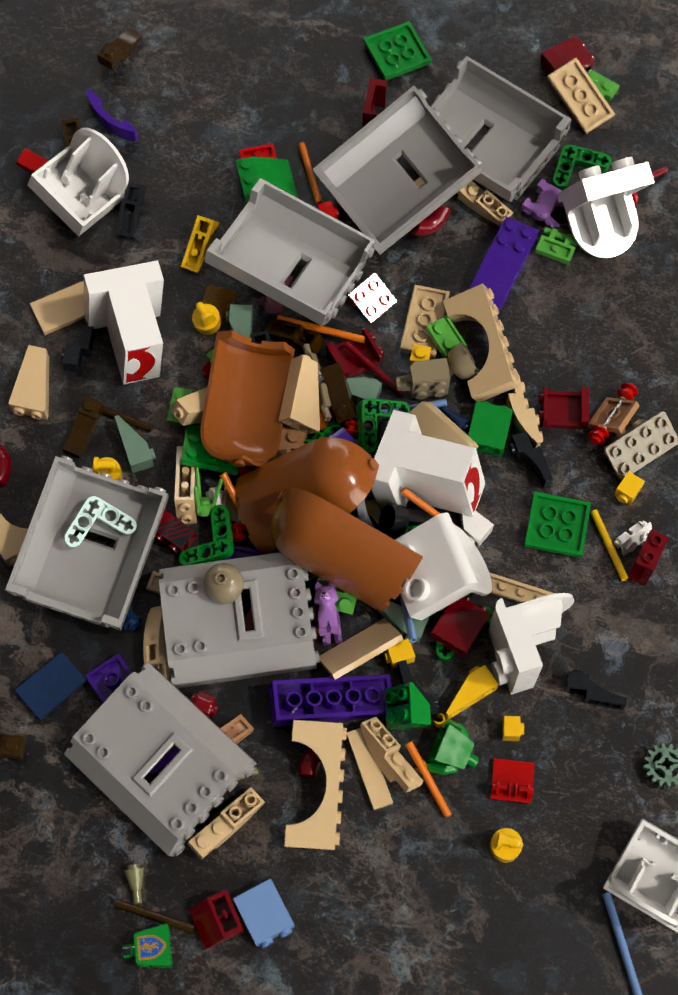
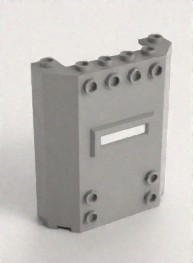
(521, 130)
(374, 185)
(275, 235)
(92, 578)
(209, 638)
(132, 736)

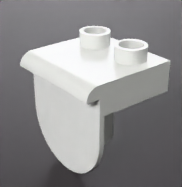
(82, 180)
(603, 207)
(448, 567)
(517, 631)
(649, 874)

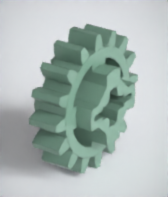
(664, 756)

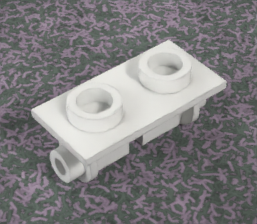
(630, 542)

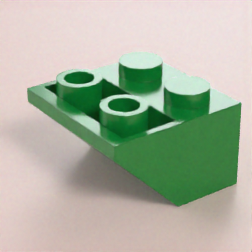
(406, 708)

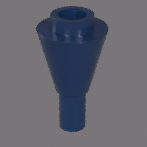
(462, 422)
(131, 621)

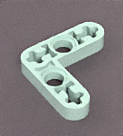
(100, 515)

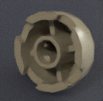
(461, 362)
(223, 583)

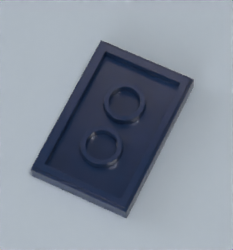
(51, 686)

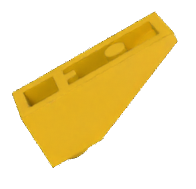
(200, 240)
(476, 687)

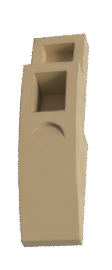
(484, 203)
(523, 416)
(154, 642)
(386, 754)
(227, 823)

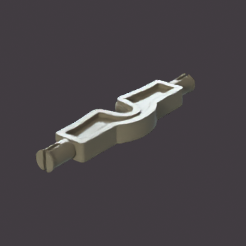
(324, 400)

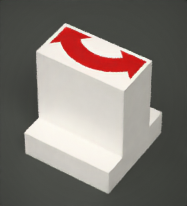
(128, 305)
(431, 468)

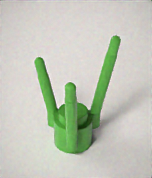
(203, 504)

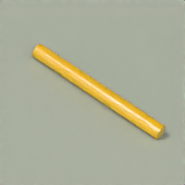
(609, 545)

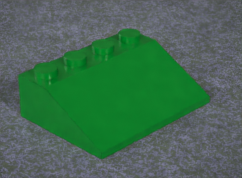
(269, 169)

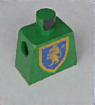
(151, 948)

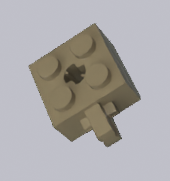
(426, 379)

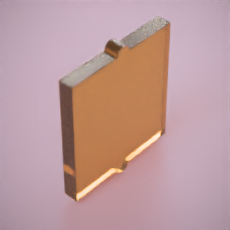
(219, 298)

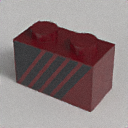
(175, 533)

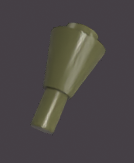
(134, 876)

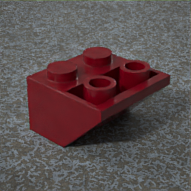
(216, 919)

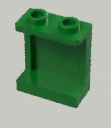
(490, 427)

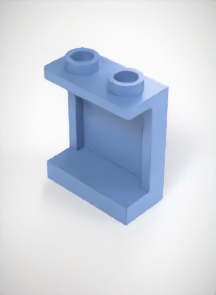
(264, 913)

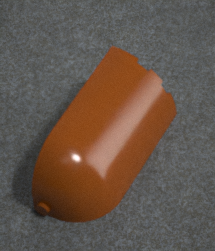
(245, 399)
(325, 467)
(341, 548)

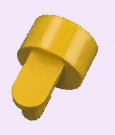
(206, 319)
(108, 466)
(506, 845)

